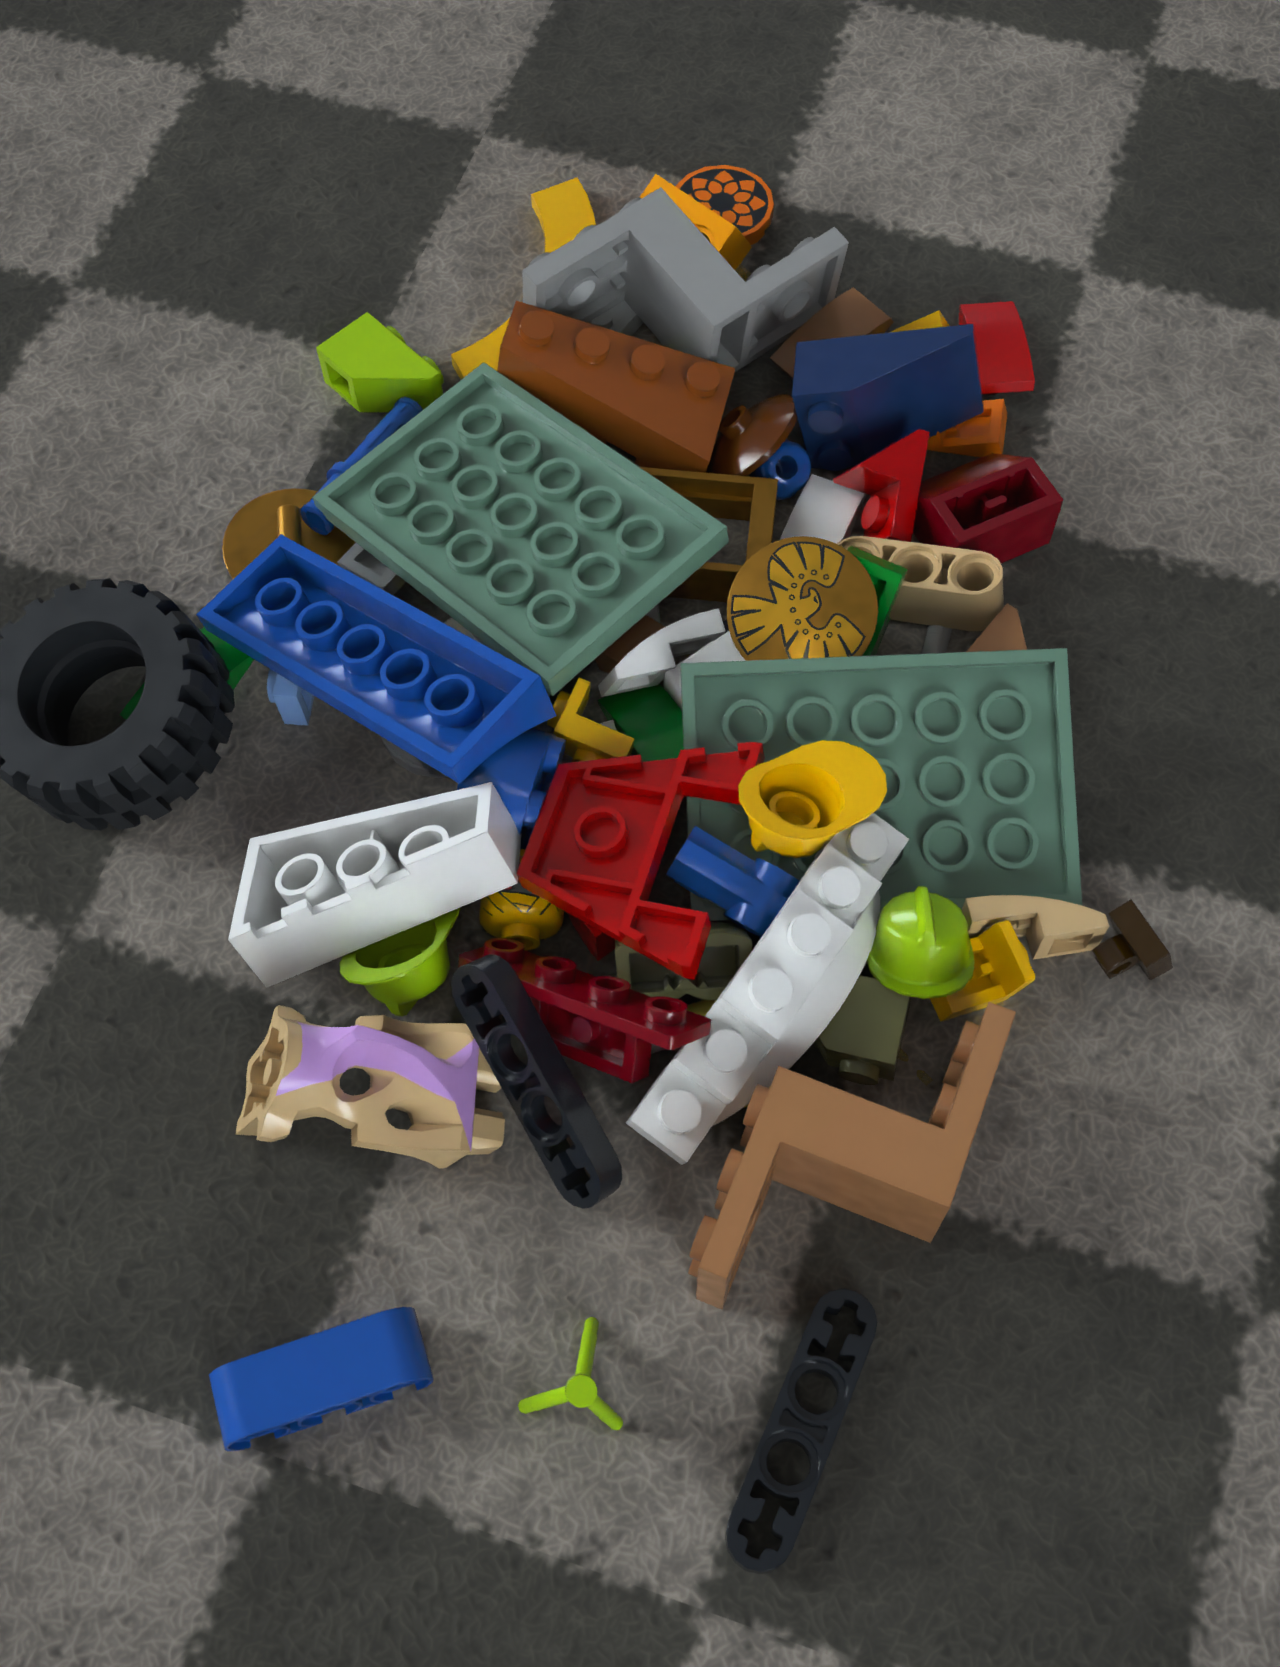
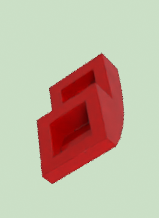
(1000, 346)

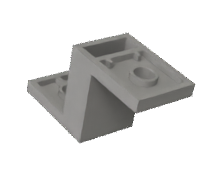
(683, 284)

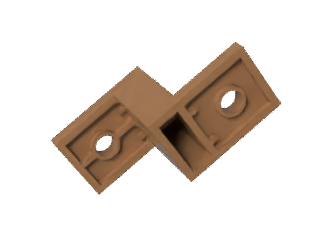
(849, 1153)

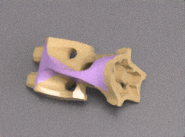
(411, 1068)

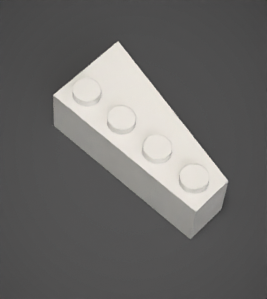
(368, 877)

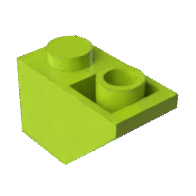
(376, 367)

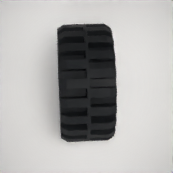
(163, 743)

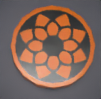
(734, 195)

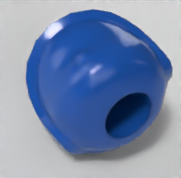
(788, 465)

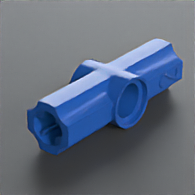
(742, 887)

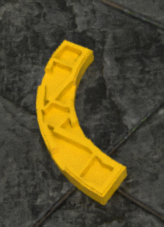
(562, 215)

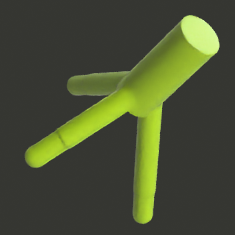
(580, 1388)

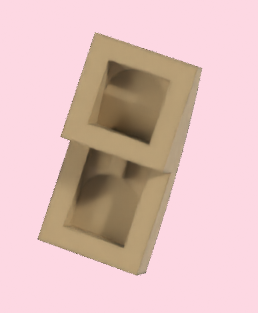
(1049, 924)

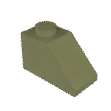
(866, 1033)

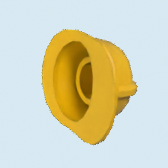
(810, 796)

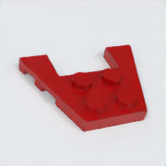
(606, 838)

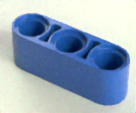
(319, 1374)

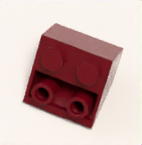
(989, 506)

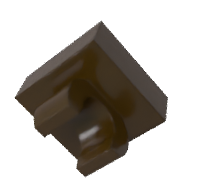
(1132, 945)

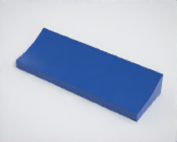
(377, 658)

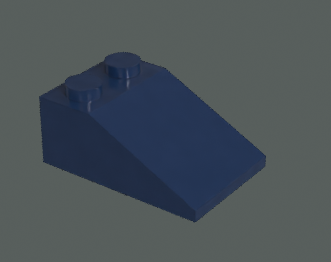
(880, 387)

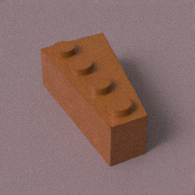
(619, 387)

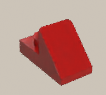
(893, 483)

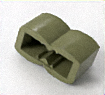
(722, 957)

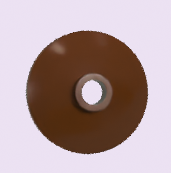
(752, 435)

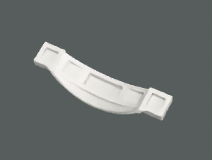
(779, 993)

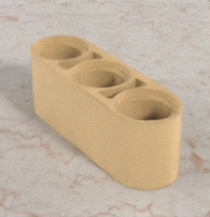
(941, 583)

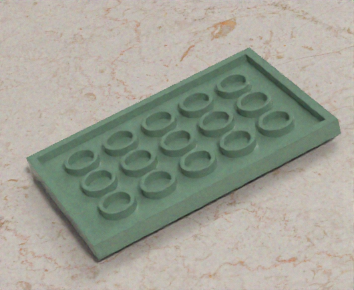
(521, 525)
(967, 751)

